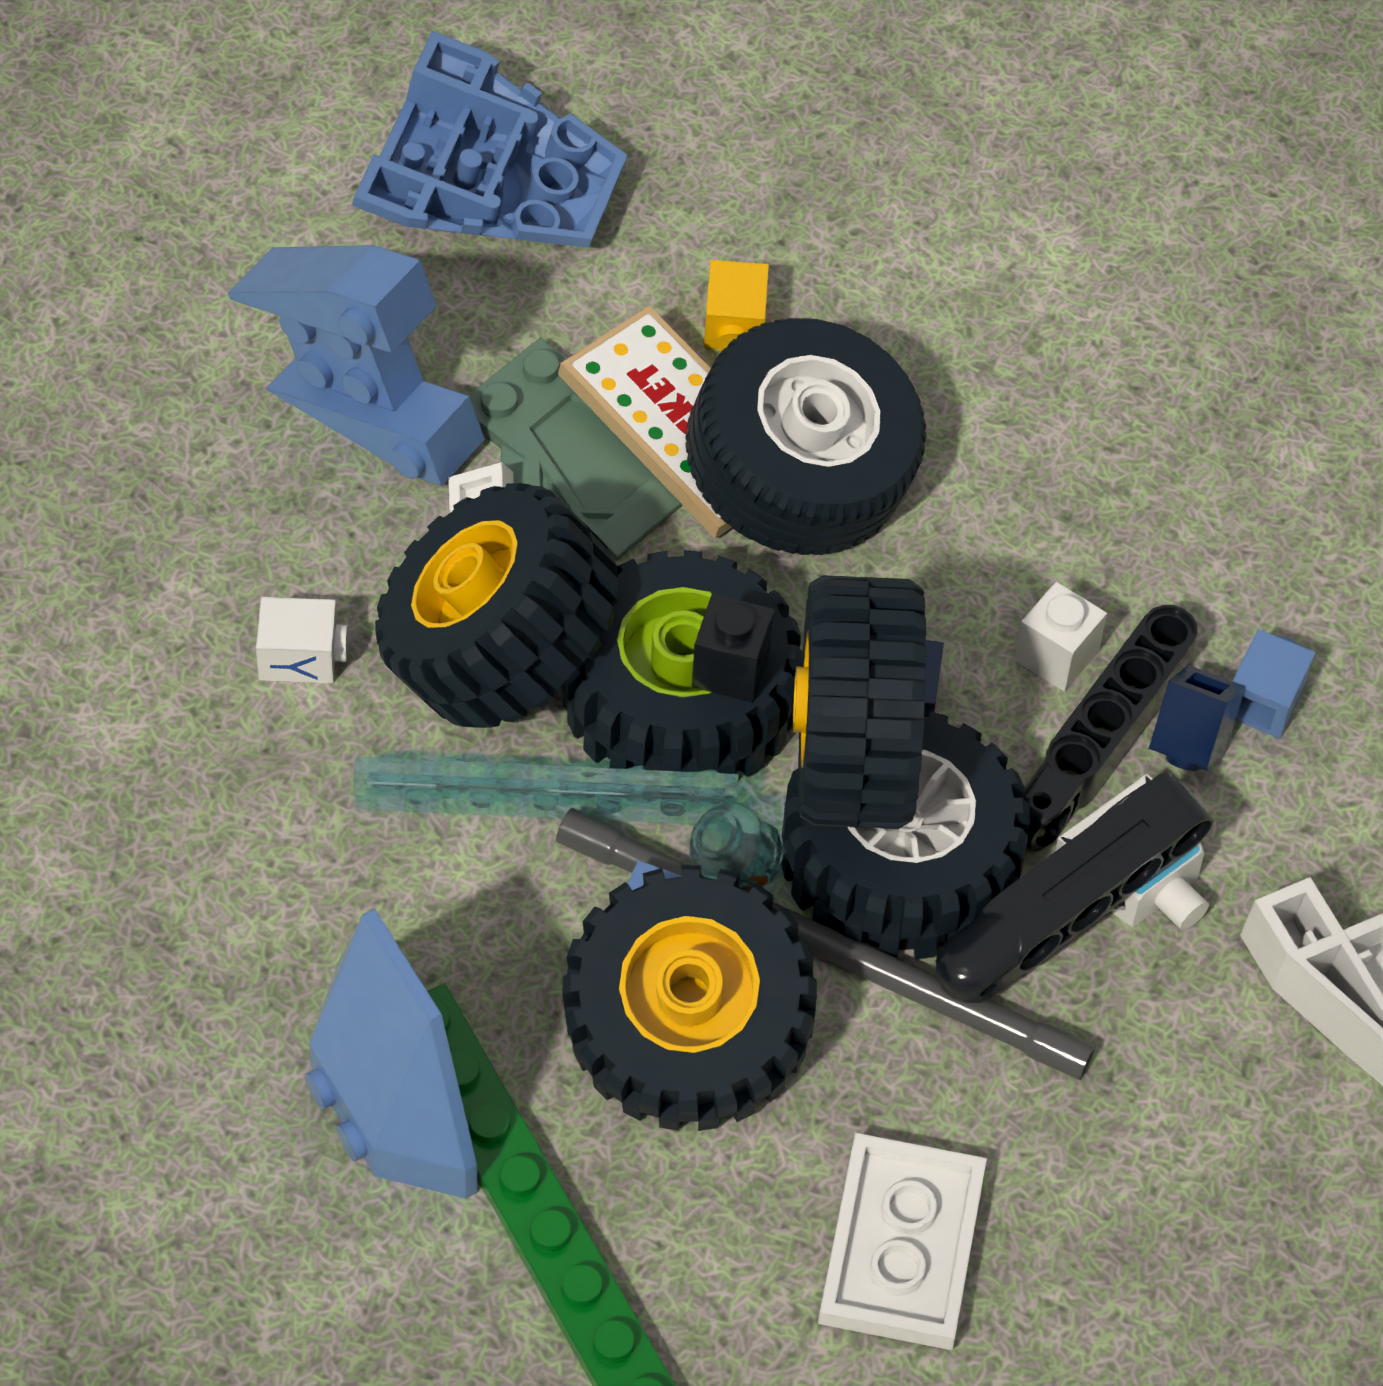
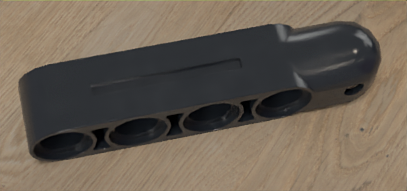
(1113, 706)
(1072, 889)

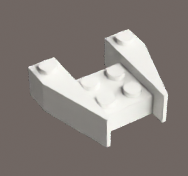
(1322, 969)

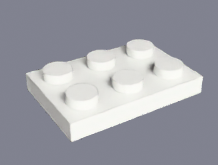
(902, 1241)

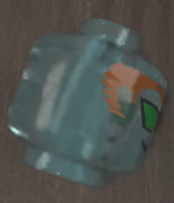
(739, 842)

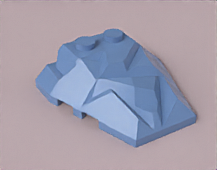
(488, 157)

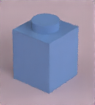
(1274, 679)

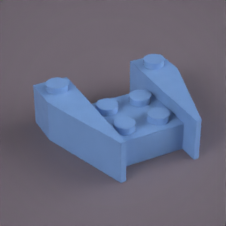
(353, 360)

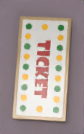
(643, 389)

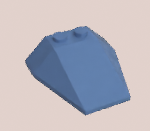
(390, 1069)

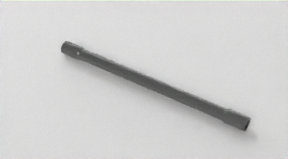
(1035, 1038)

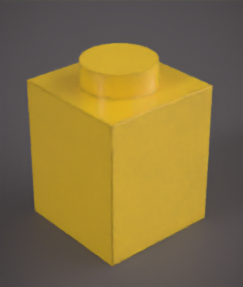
(734, 300)

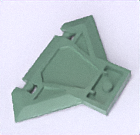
(565, 447)

